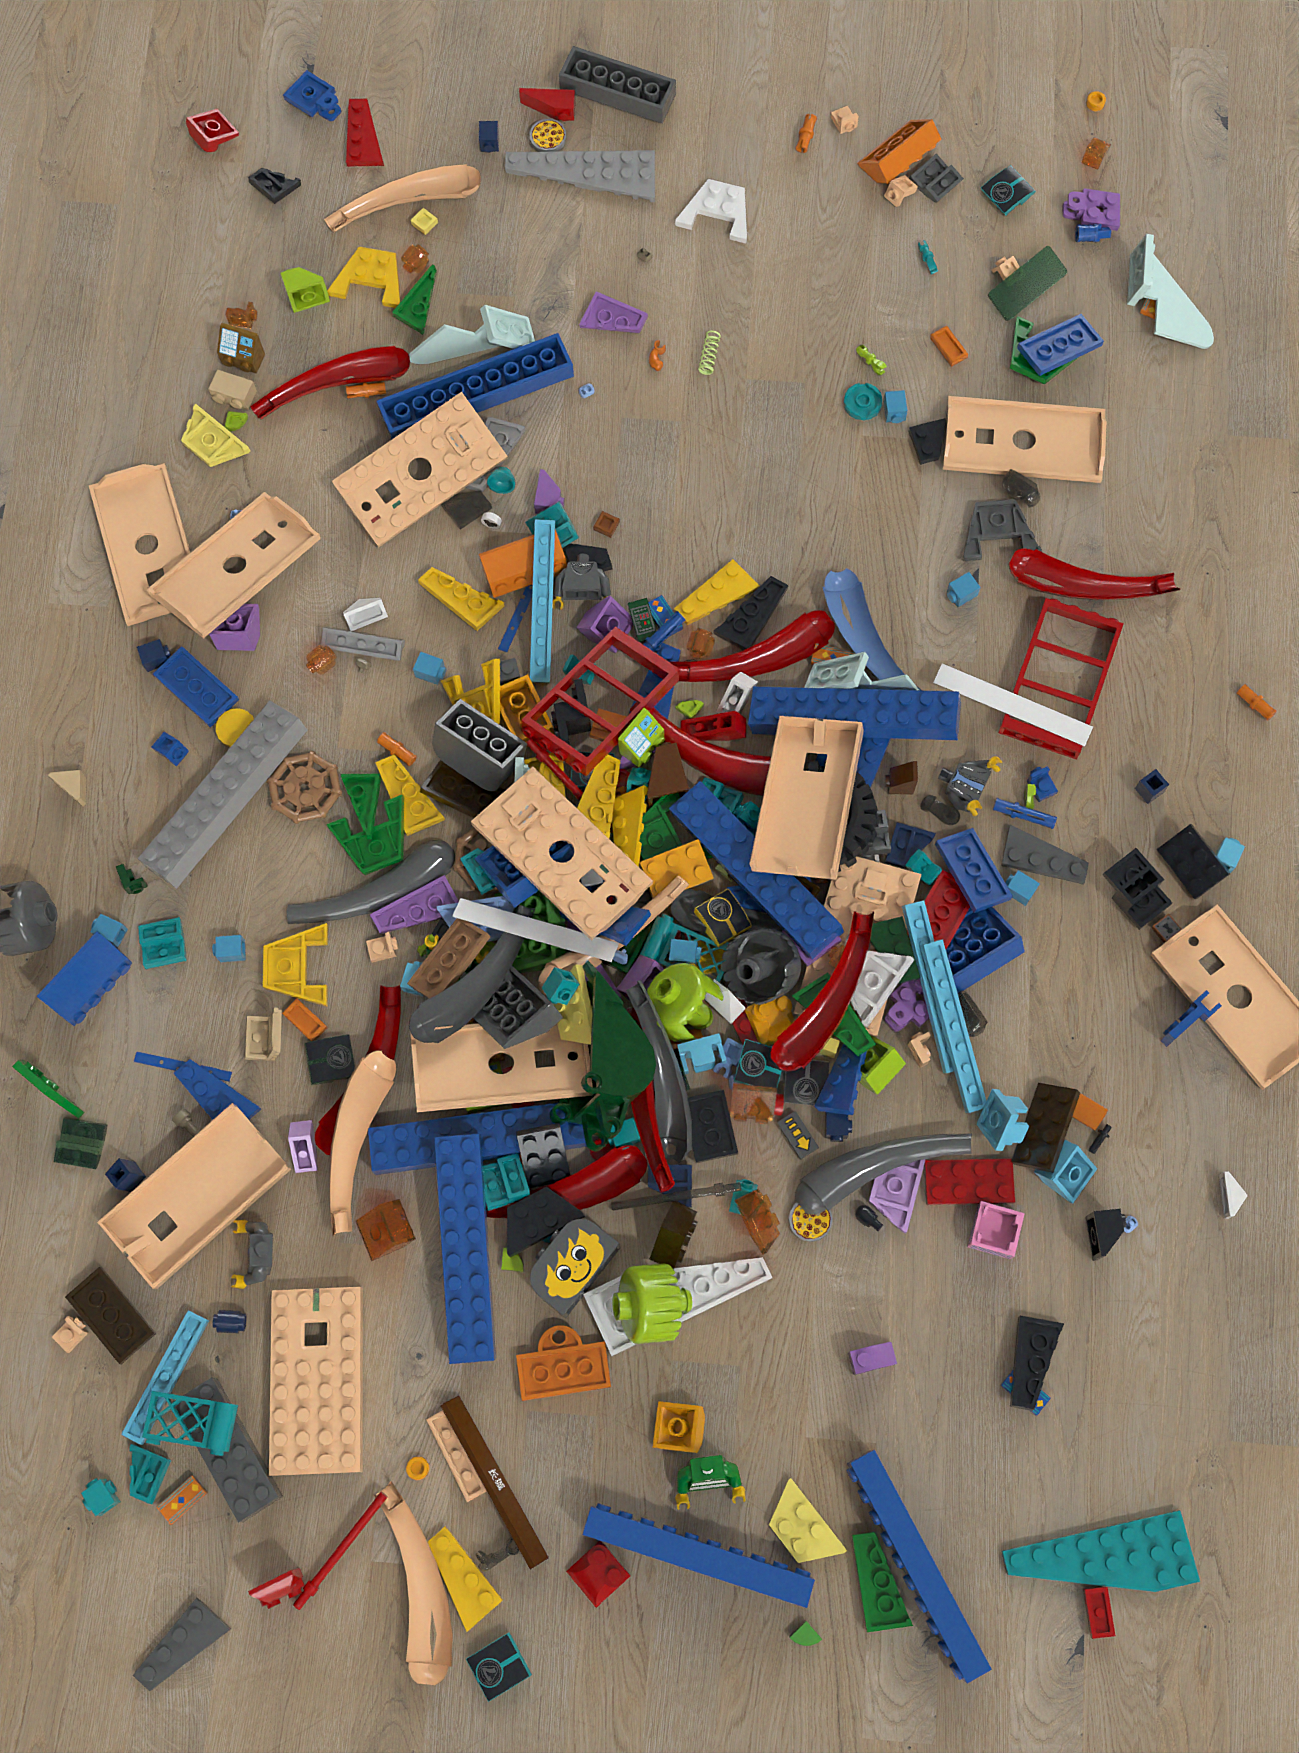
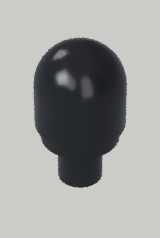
(868, 1217)

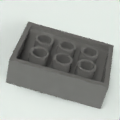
(517, 1011)

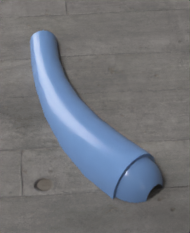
(864, 634)

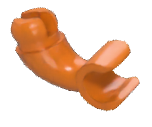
(653, 357)

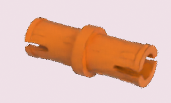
(806, 133)
(366, 390)
(1256, 702)
(396, 748)

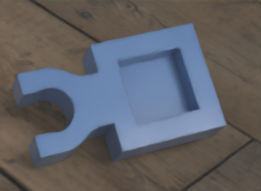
(732, 1053)

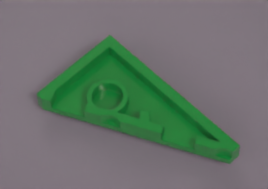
(415, 306)
(364, 794)

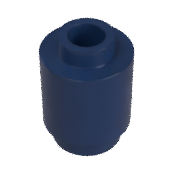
(229, 1321)

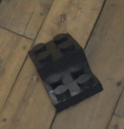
(569, 720)
(1137, 888)

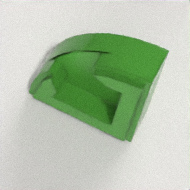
(805, 1635)

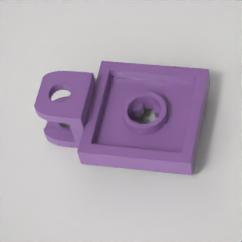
(1086, 208)
(906, 1006)

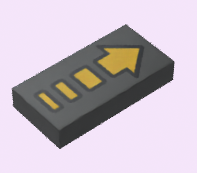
(797, 1135)

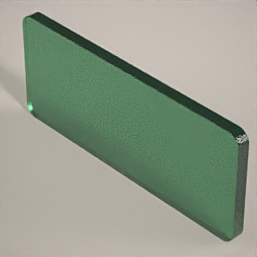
(1027, 283)

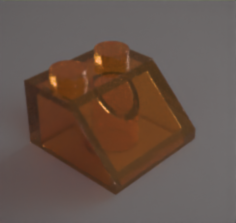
(753, 1103)
(759, 1219)
(385, 1229)

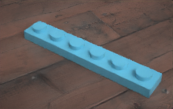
(167, 1372)

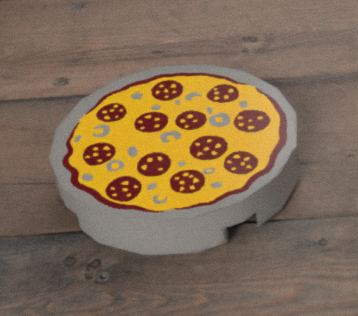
(547, 135)
(809, 1226)

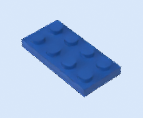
(1060, 344)
(195, 686)
(973, 870)

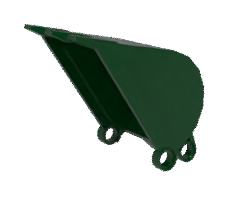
(619, 1066)

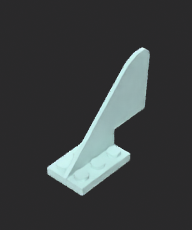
(1174, 312)
(498, 330)
(849, 673)

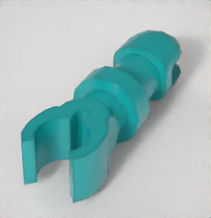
(928, 257)

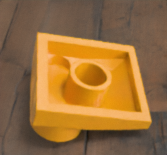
(770, 1019)
(679, 1427)

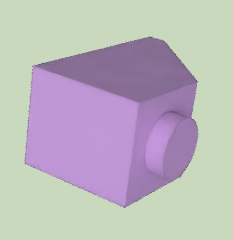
(303, 1146)

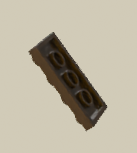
(457, 791)
(1048, 1125)
(110, 1315)

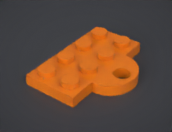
(563, 1366)

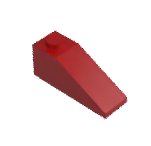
(551, 102)
(716, 727)

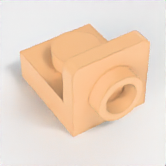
(844, 119)
(899, 189)
(1005, 267)
(382, 947)
(919, 1051)
(70, 1333)

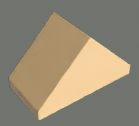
(72, 783)

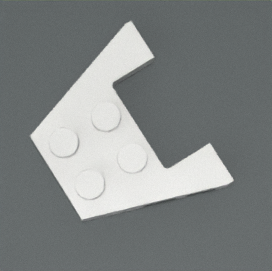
(720, 202)

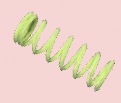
(706, 365)

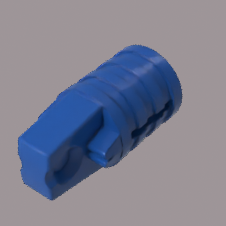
(1091, 232)

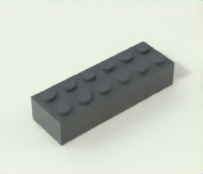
(618, 84)
(241, 1471)

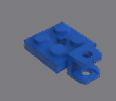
(320, 101)
(1195, 1011)

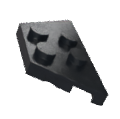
(537, 1219)

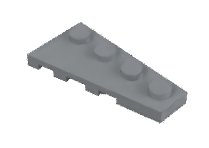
(507, 436)

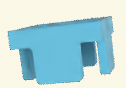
(701, 1053)
(1000, 1118)

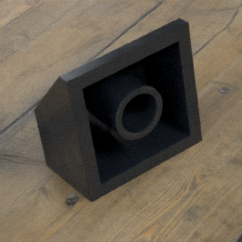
(1104, 1230)

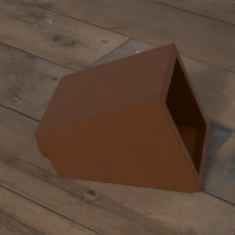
(666, 774)

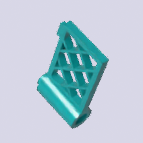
(659, 943)
(218, 1426)

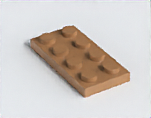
(449, 958)

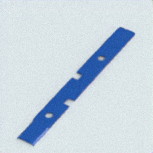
(516, 620)
(172, 1064)

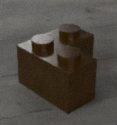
(674, 1235)

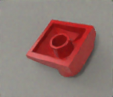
(210, 129)
(598, 1573)
(285, 1584)

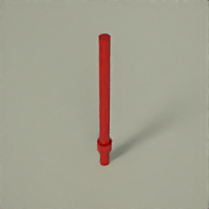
(543, 756)
(312, 1586)

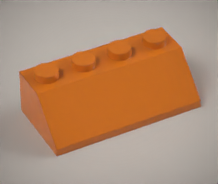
(900, 150)
(511, 565)

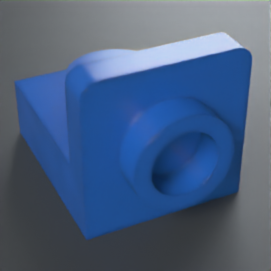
(170, 748)
(1044, 785)

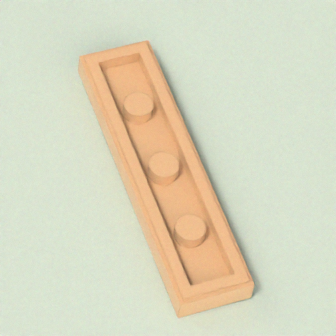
(456, 1457)

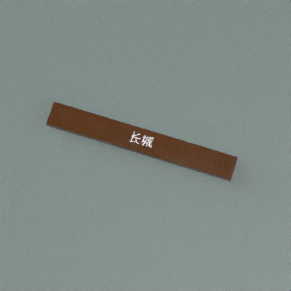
(494, 1482)

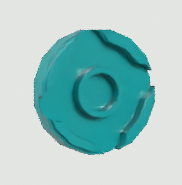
(863, 401)

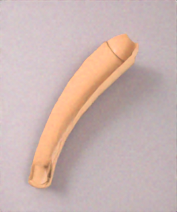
(436, 184)
(655, 907)
(359, 1104)
(424, 1593)

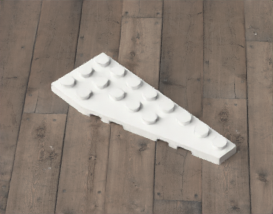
(708, 1286)

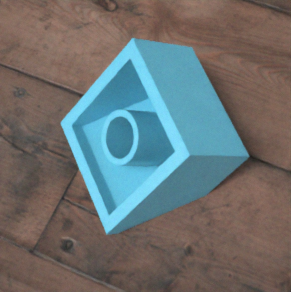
(1071, 1172)

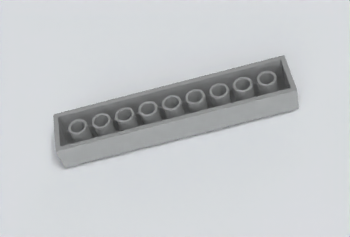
(222, 794)

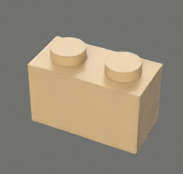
(232, 390)

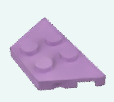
(896, 1193)

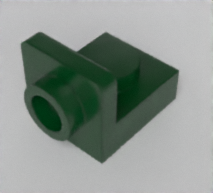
(128, 880)

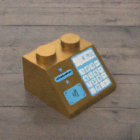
(239, 348)

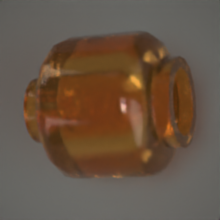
(415, 259)
(700, 643)
(321, 659)

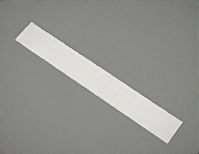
(1013, 704)
(535, 930)

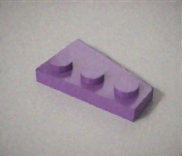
(612, 315)

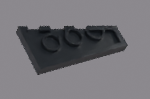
(751, 617)
(1033, 1352)

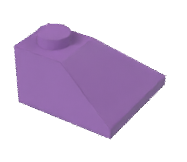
(602, 619)

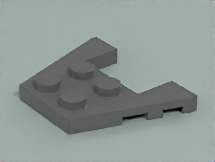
(997, 521)

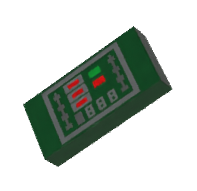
(642, 619)

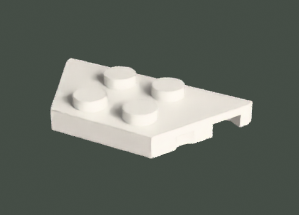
(877, 981)

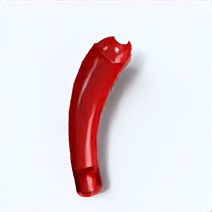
(365, 366)
(1083, 583)
(730, 767)
(816, 1025)
(384, 1040)
(647, 1125)

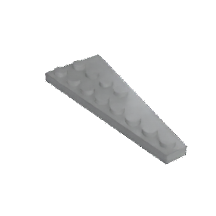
(611, 171)

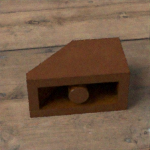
(902, 778)

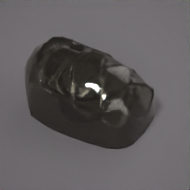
(1021, 488)
(972, 1015)

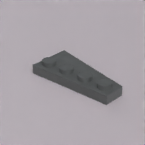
(1039, 857)
(184, 1641)

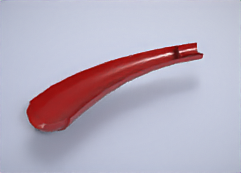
(775, 653)
(597, 1182)

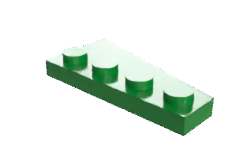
(850, 1030)
(879, 1594)

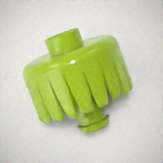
(678, 999)
(650, 1304)

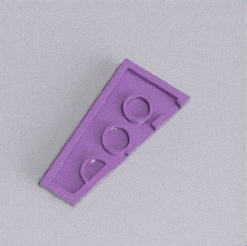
(415, 907)

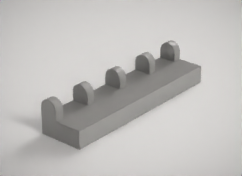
(362, 643)

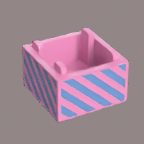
(996, 1230)

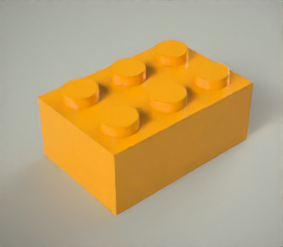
(516, 701)
(683, 861)

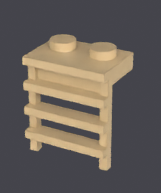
(263, 1036)

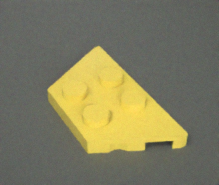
(211, 440)
(577, 1014)
(802, 1527)

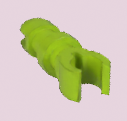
(876, 364)

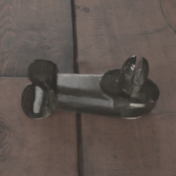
(943, 812)
(489, 1561)

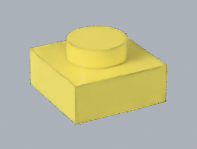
(424, 221)

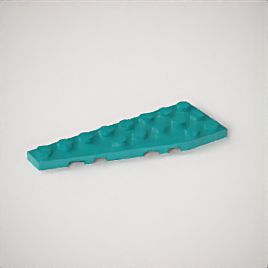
(1130, 1555)

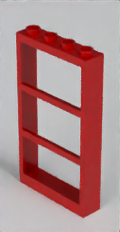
(633, 649)
(1042, 737)

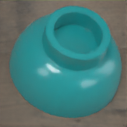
(501, 480)

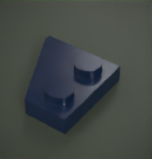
(906, 842)
(682, 1177)

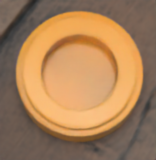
(1096, 101)
(417, 1468)

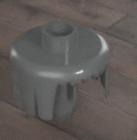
(29, 922)
(761, 965)

